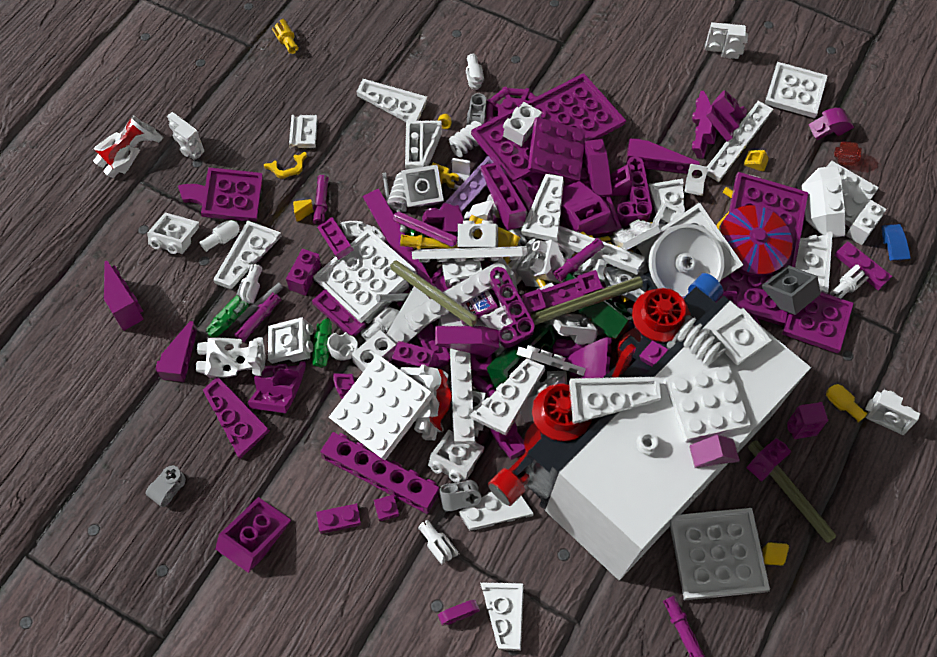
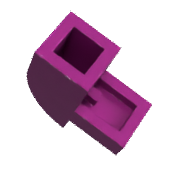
(833, 120)
(447, 216)
(510, 443)

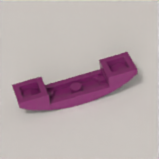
(562, 292)

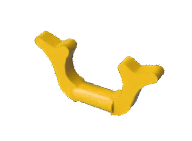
(289, 172)

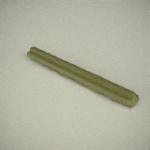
(434, 293)
(587, 300)
(797, 498)

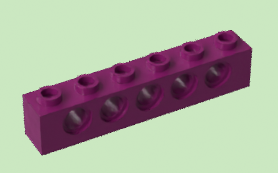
(421, 501)

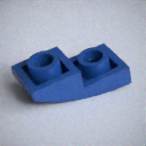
(897, 244)

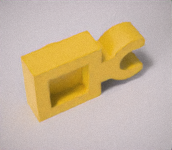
(445, 176)

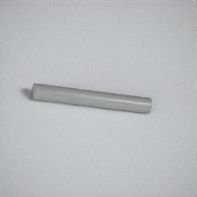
(391, 297)
(252, 309)

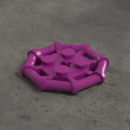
(508, 103)

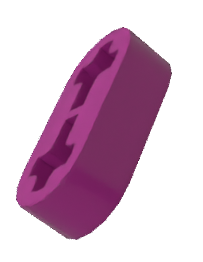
(458, 612)

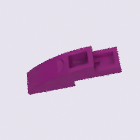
(705, 130)

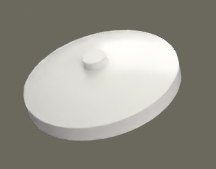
(683, 255)

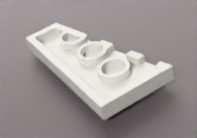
(546, 209)
(605, 396)

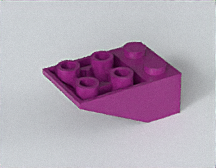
(583, 208)
(120, 299)

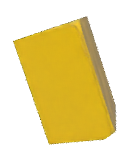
(756, 159)
(302, 209)
(775, 553)

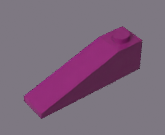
(658, 157)
(504, 196)

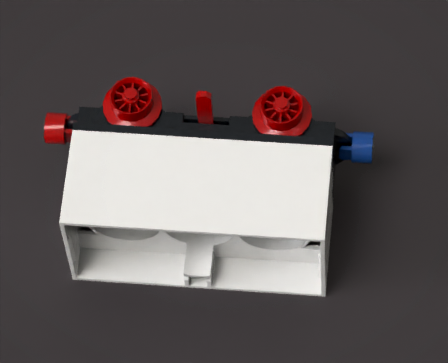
(592, 470)

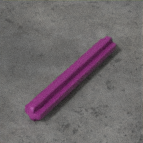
(425, 229)

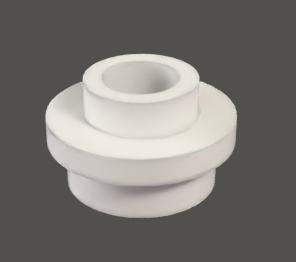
(650, 437)

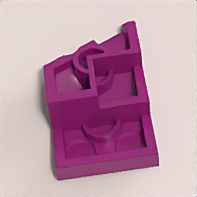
(726, 114)
(591, 357)
(277, 387)

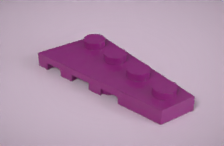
(238, 422)

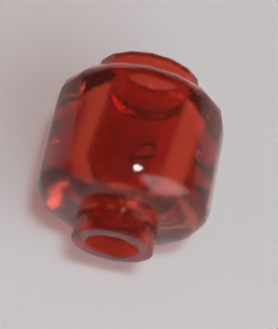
(848, 153)

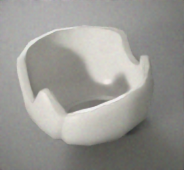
(342, 346)

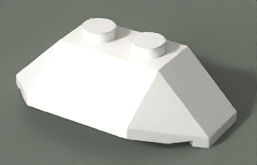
(825, 201)

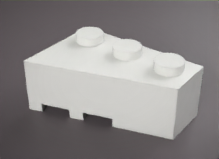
(421, 142)

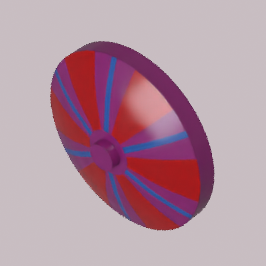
(757, 239)

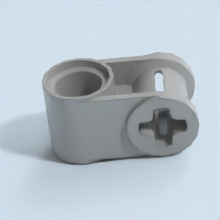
(477, 109)
(165, 486)
(458, 495)

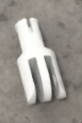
(474, 72)
(221, 234)
(849, 282)
(249, 286)
(381, 322)
(438, 543)

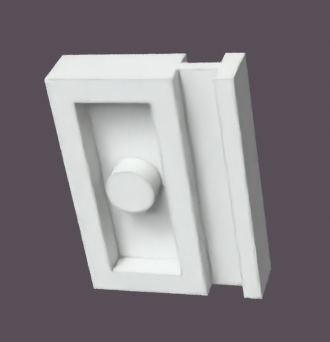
(303, 131)

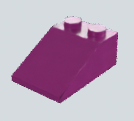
(252, 534)

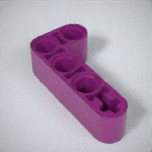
(638, 189)
(509, 304)

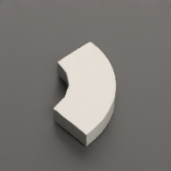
(354, 229)

